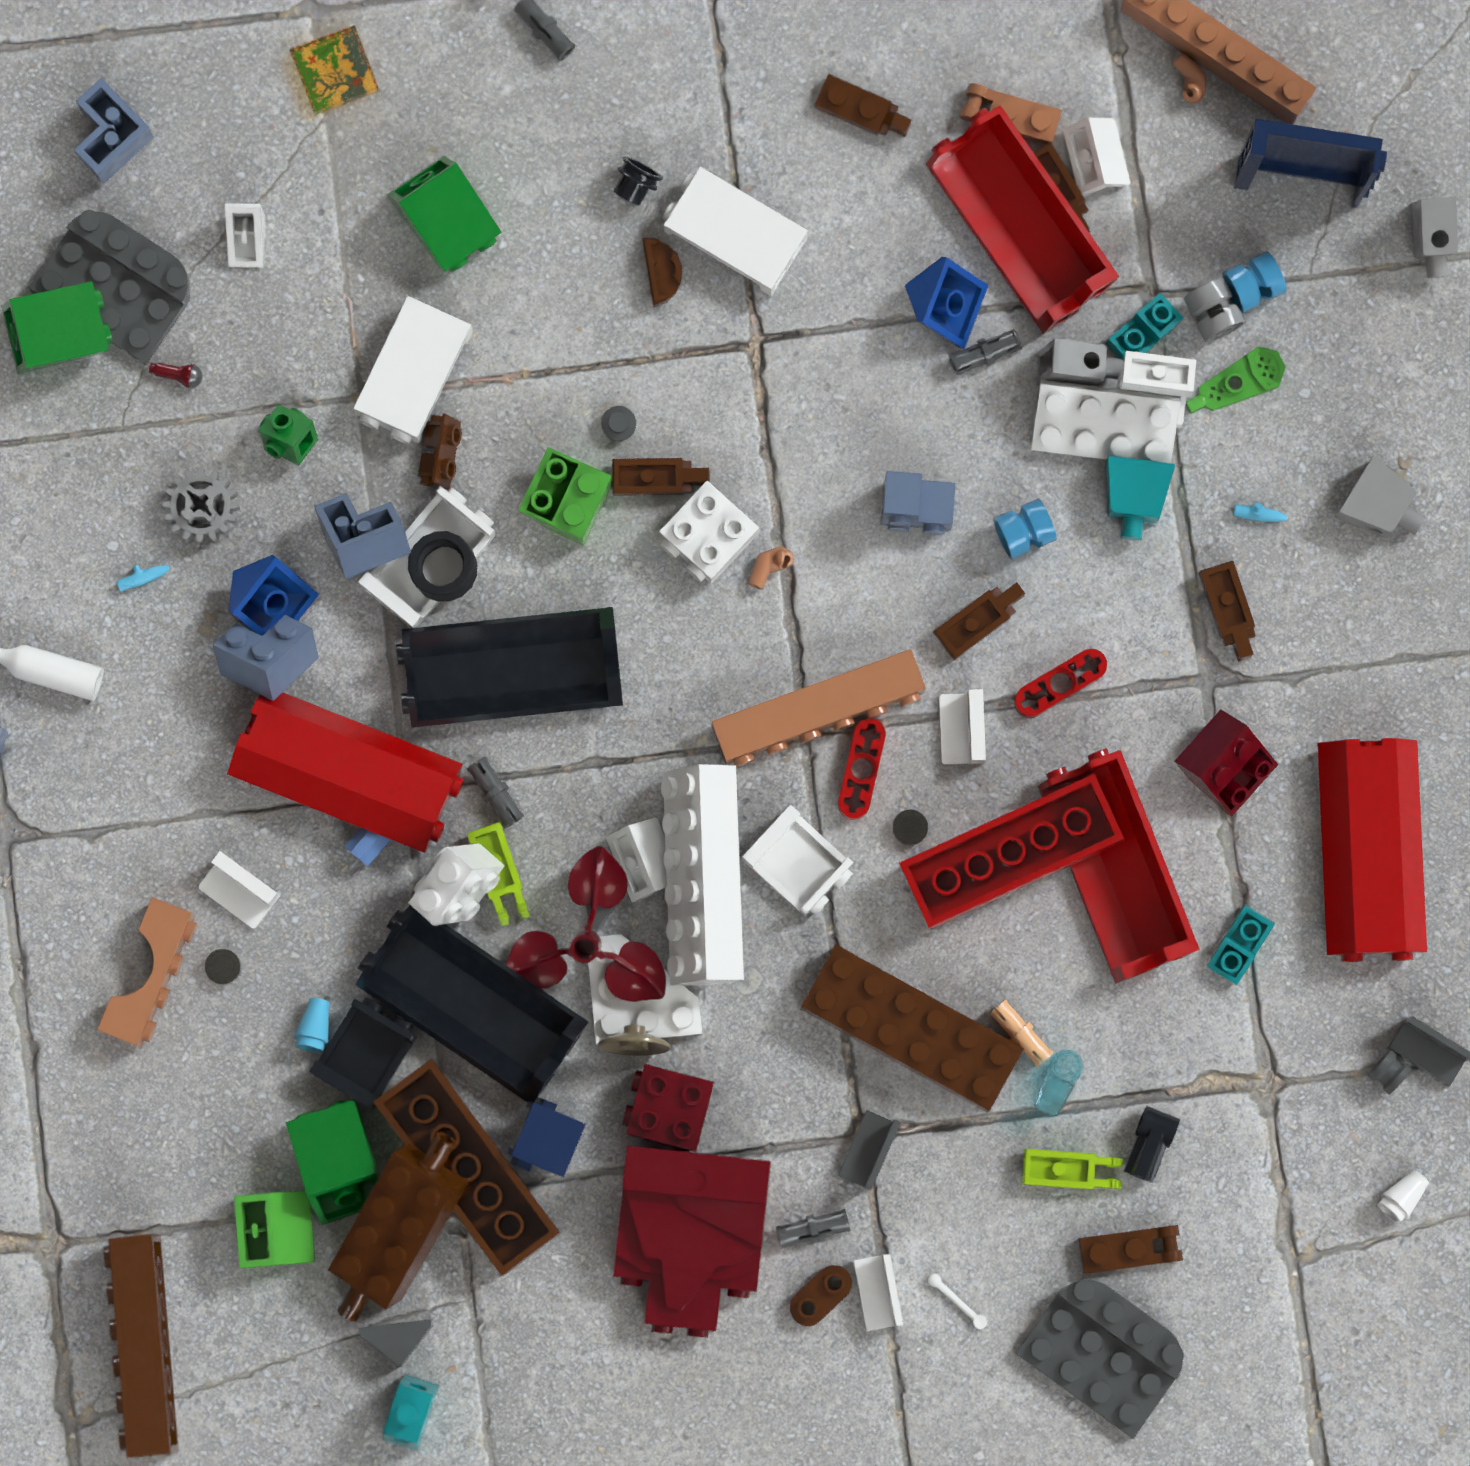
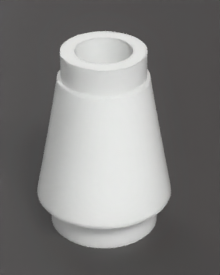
(1402, 1197)

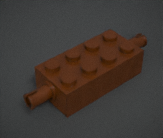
(397, 1226)

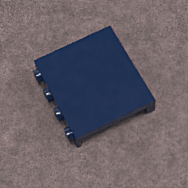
(1311, 155)

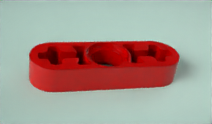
(1078, 662)
(876, 745)

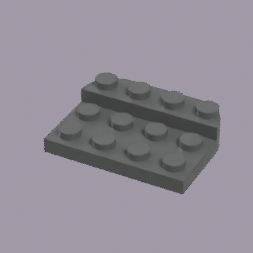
(138, 280)
(1104, 1353)

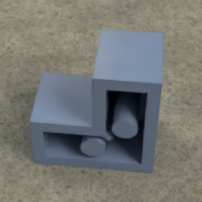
(117, 132)
(917, 503)
(361, 539)
(267, 661)

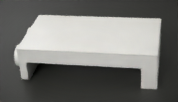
(735, 229)
(411, 370)
(391, 582)

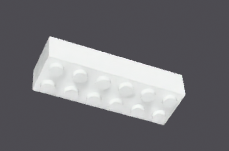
(702, 875)

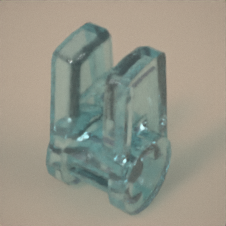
(1056, 1087)

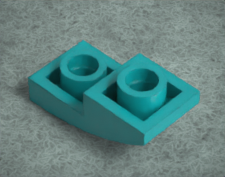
(1145, 328)
(1240, 944)

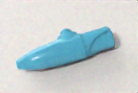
(1258, 513)
(142, 577)

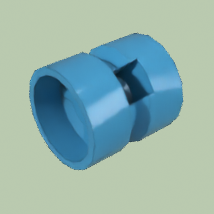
(1256, 281)
(1025, 528)

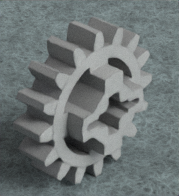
(191, 516)

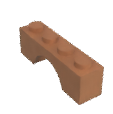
(132, 1015)

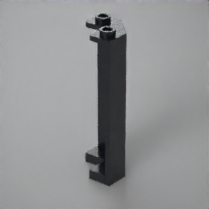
(510, 667)
(471, 1003)

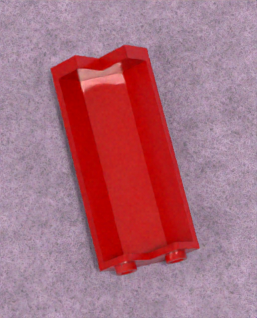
(1021, 219)
(346, 770)
(1372, 848)
(1129, 884)

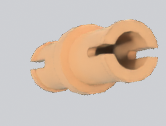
(1021, 1032)

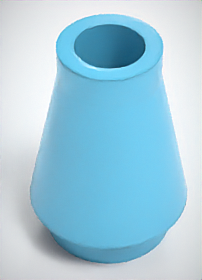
(313, 1027)

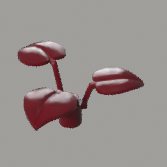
(632, 975)

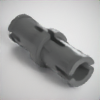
(545, 28)
(985, 351)
(495, 792)
(813, 1228)

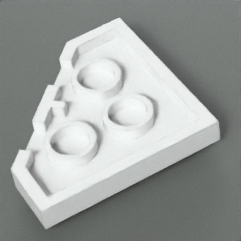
(668, 1017)

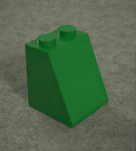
(445, 214)
(56, 326)
(334, 1159)

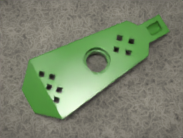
(1251, 380)

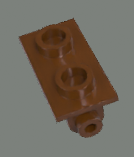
(443, 435)

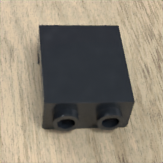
(365, 1052)

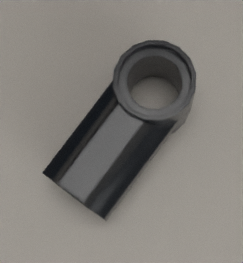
(1153, 1135)

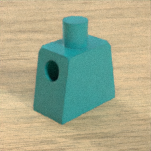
(1136, 492)
(410, 1412)

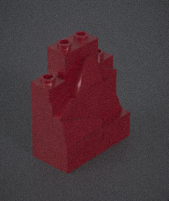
(690, 1231)

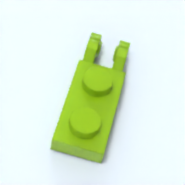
(494, 840)
(1067, 1169)

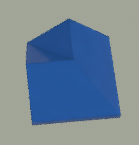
(947, 300)
(266, 593)

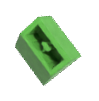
(566, 496)
(274, 1229)

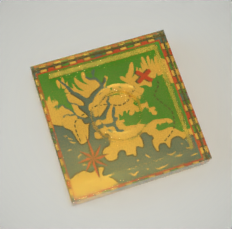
(334, 70)

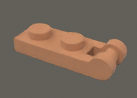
(1030, 118)

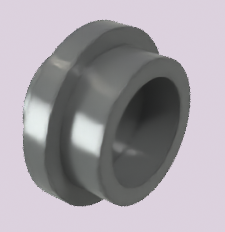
(618, 423)

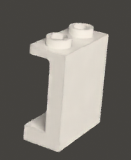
(1158, 376)
(798, 862)

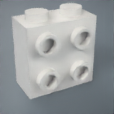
(708, 533)
(456, 884)

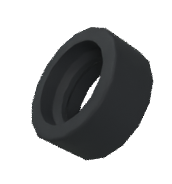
(461, 584)

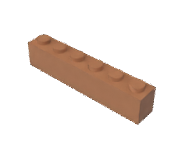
(1225, 54)
(819, 707)

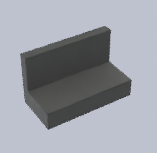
(1429, 1050)
(869, 1149)

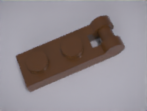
(1128, 1249)

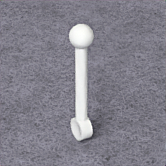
(979, 1321)

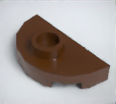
(663, 270)

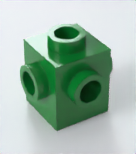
(288, 434)

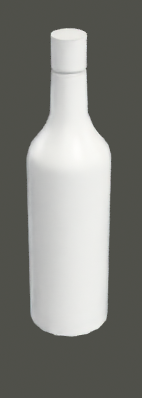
(53, 671)

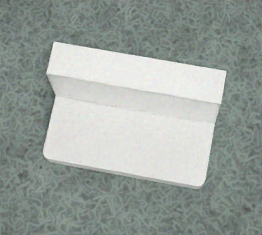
(1096, 154)
(962, 728)
(641, 854)
(238, 890)
(878, 1292)

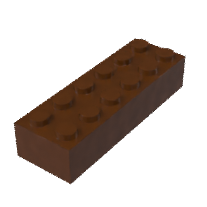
(912, 1028)
(496, 1201)
(142, 1345)

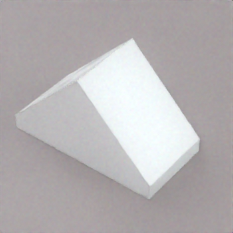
(245, 235)

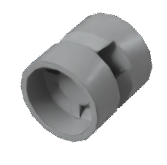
(1209, 299)

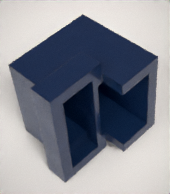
(546, 1139)

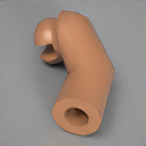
(1194, 79)
(767, 563)

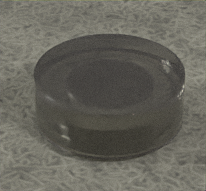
(910, 827)
(223, 966)

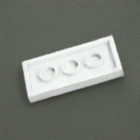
(1104, 422)

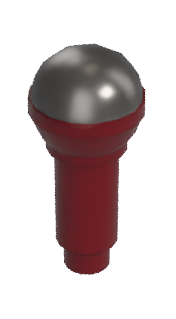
(187, 375)

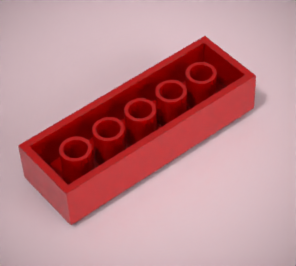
(1012, 851)

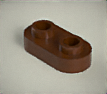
(820, 1295)

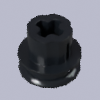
(636, 180)

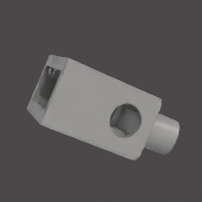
(1435, 218)
(1076, 363)
(1380, 502)

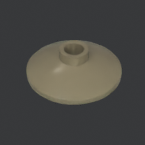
(634, 1043)

